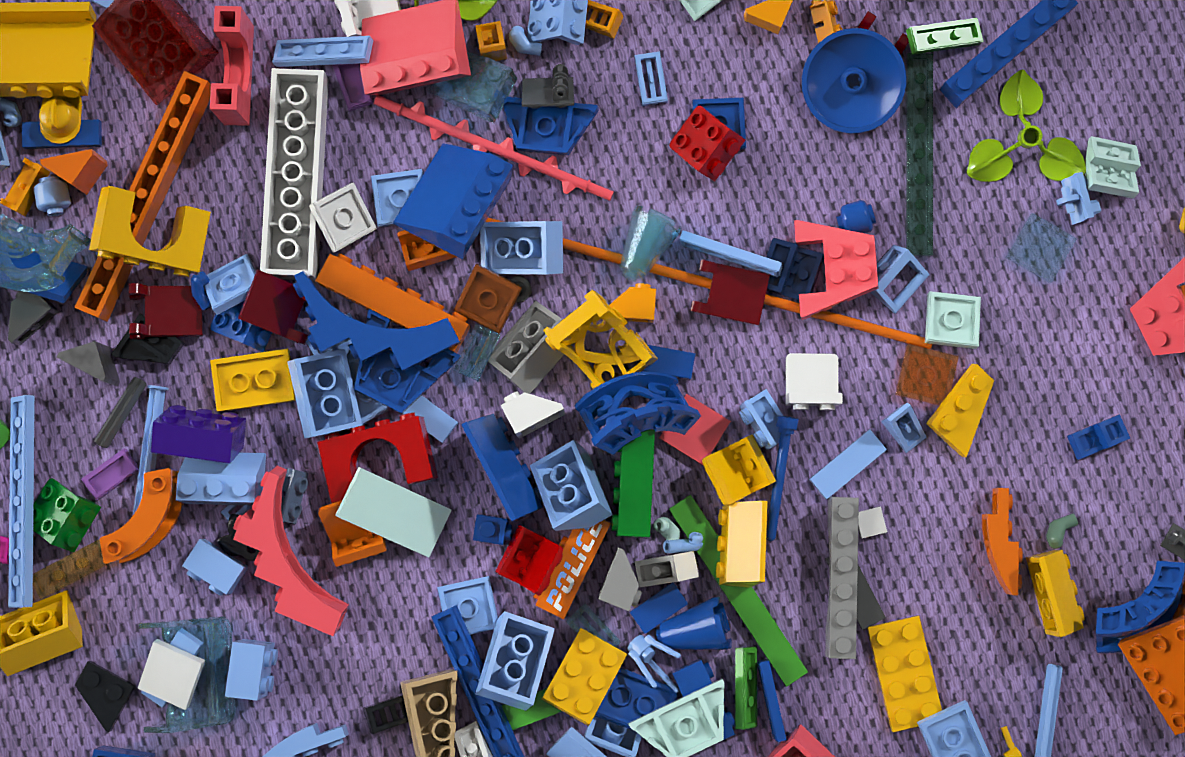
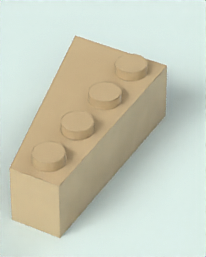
(431, 713)

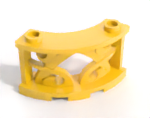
(574, 329)

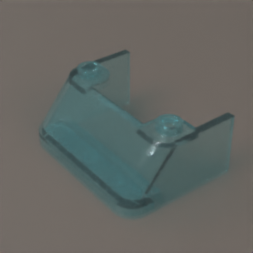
(208, 704)

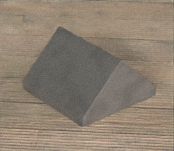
(94, 360)

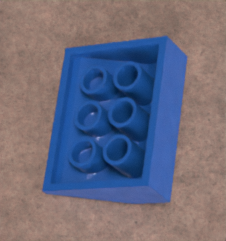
(455, 198)
(503, 467)

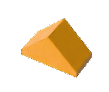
(768, 14)
(491, 41)

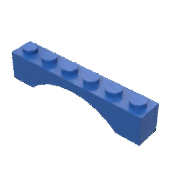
(1005, 49)

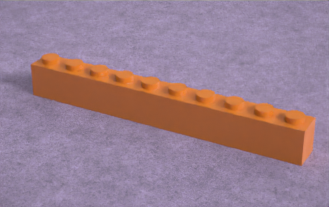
(151, 187)

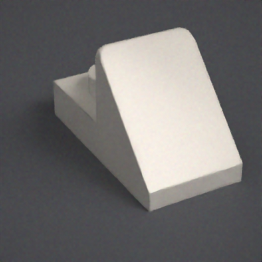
(472, 741)

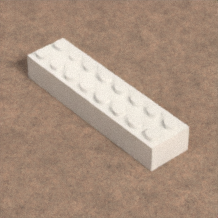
(294, 172)

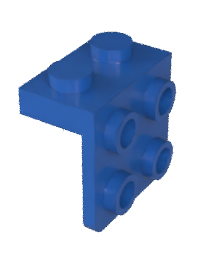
(241, 331)

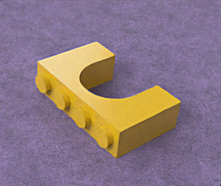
(114, 237)

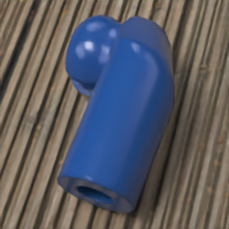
(198, 291)

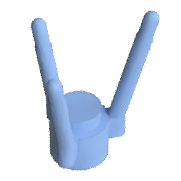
(642, 650)

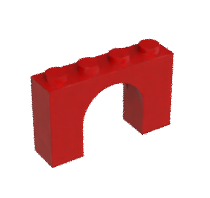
(408, 435)

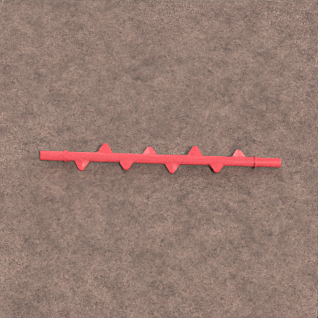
(504, 149)

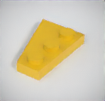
(962, 410)

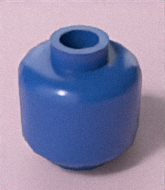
(857, 217)

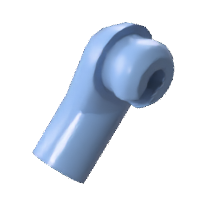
(522, 44)

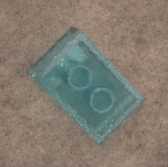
(481, 92)

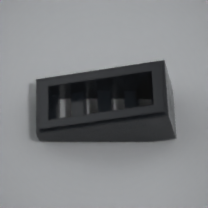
(371, 721)

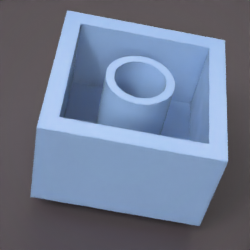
(251, 669)

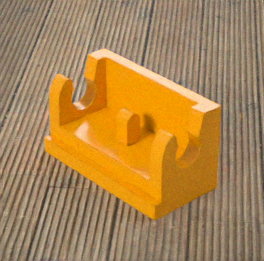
(21, 193)

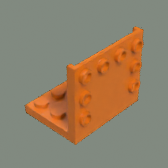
(1160, 664)

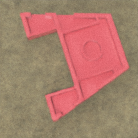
(848, 265)
(1162, 313)

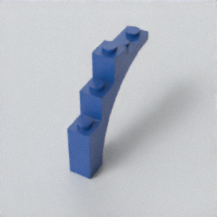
(335, 328)

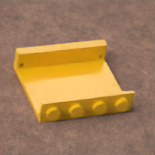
(46, 49)

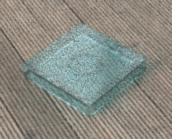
(1041, 248)

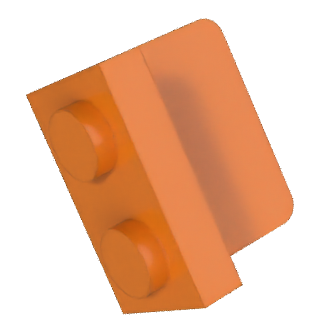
(348, 540)

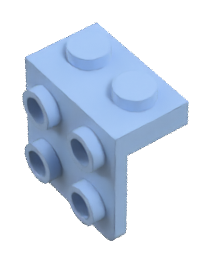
(557, 20)
(762, 415)

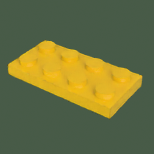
(904, 672)

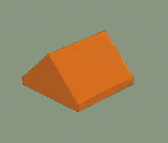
(77, 168)

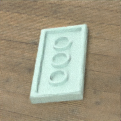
(393, 512)

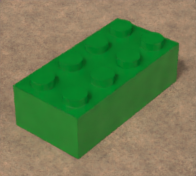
(634, 487)

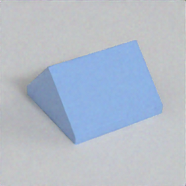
(613, 737)

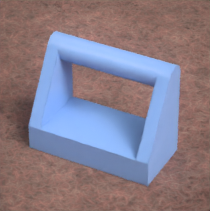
(887, 270)

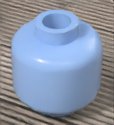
(52, 195)

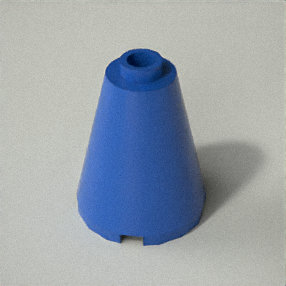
(697, 628)

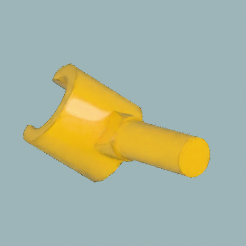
(1013, 750)

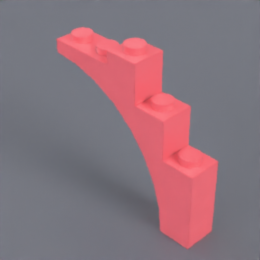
(276, 563)

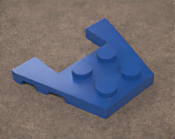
(392, 386)

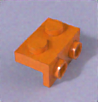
(419, 252)

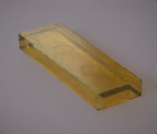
(68, 570)

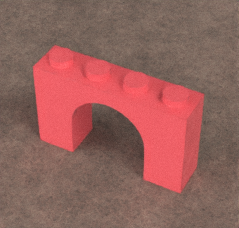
(232, 98)

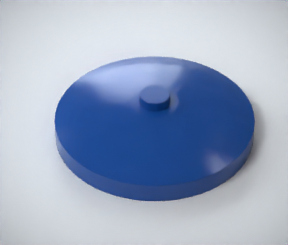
(854, 80)

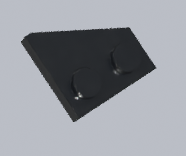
(148, 349)
(104, 693)

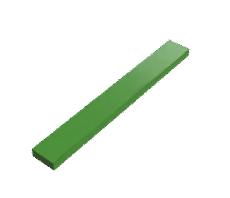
(743, 599)

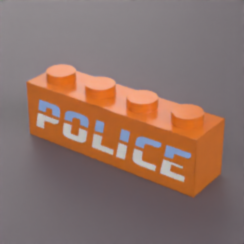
(569, 574)

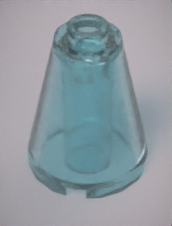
(646, 242)

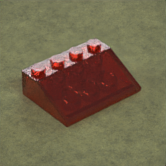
(155, 43)

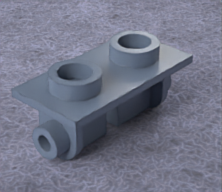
(294, 486)

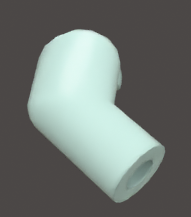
(667, 528)

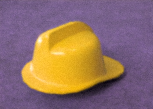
(60, 118)

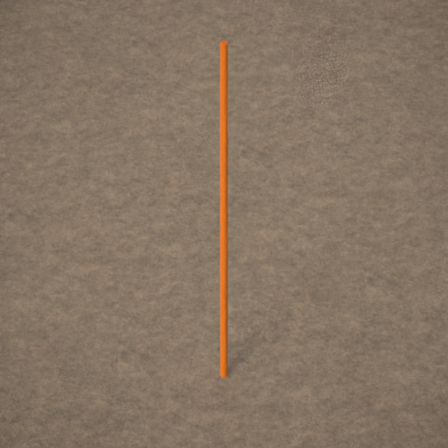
(769, 299)

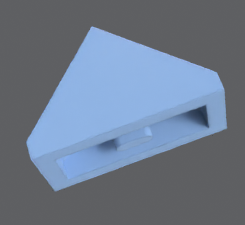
(904, 427)

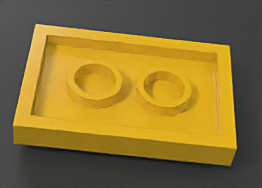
(252, 380)
(584, 676)

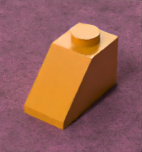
(637, 303)

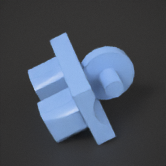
(1077, 199)

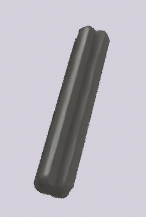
(120, 412)

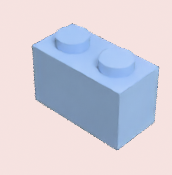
(215, 567)

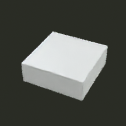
(871, 522)

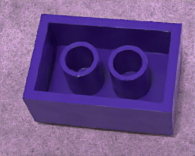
(198, 434)

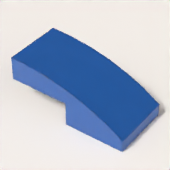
(1098, 437)

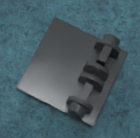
(549, 91)

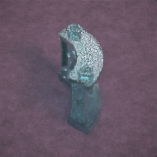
(54, 248)

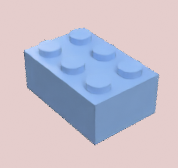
(515, 661)

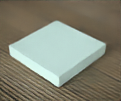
(952, 320)

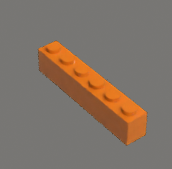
(384, 297)

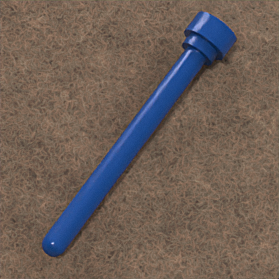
(786, 428)

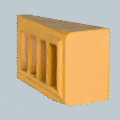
(614, 22)

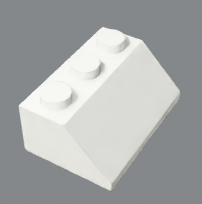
(530, 412)

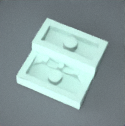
(1112, 167)

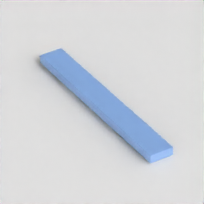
(21, 502)

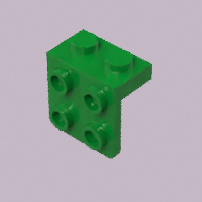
(62, 515)

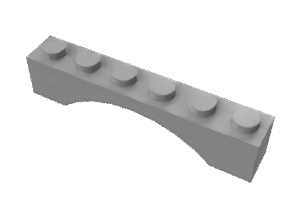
(843, 572)

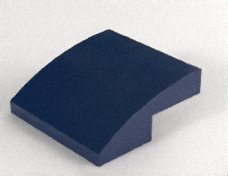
(798, 270)

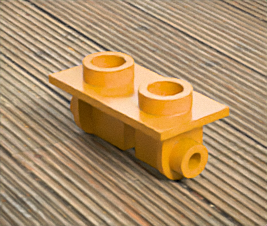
(824, 12)

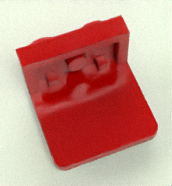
(706, 143)
(530, 560)

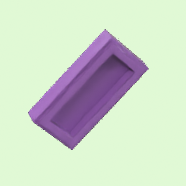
(352, 86)
(110, 474)

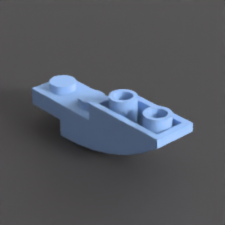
(307, 741)

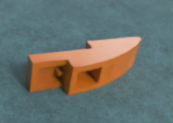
(1002, 554)

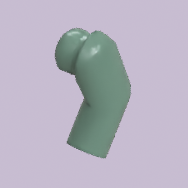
(1057, 530)

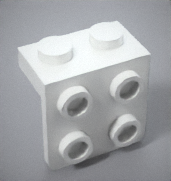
(355, 10)
(812, 381)

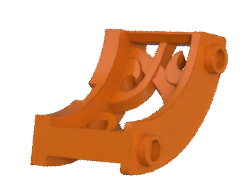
(151, 521)

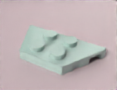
(685, 723)

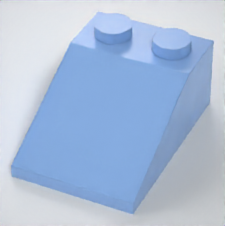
(522, 247)

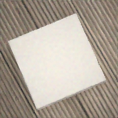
(342, 217)
(171, 674)

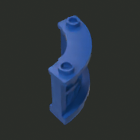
(663, 412)
(1147, 611)

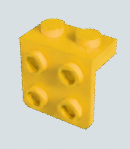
(738, 470)

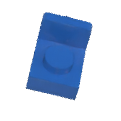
(492, 529)

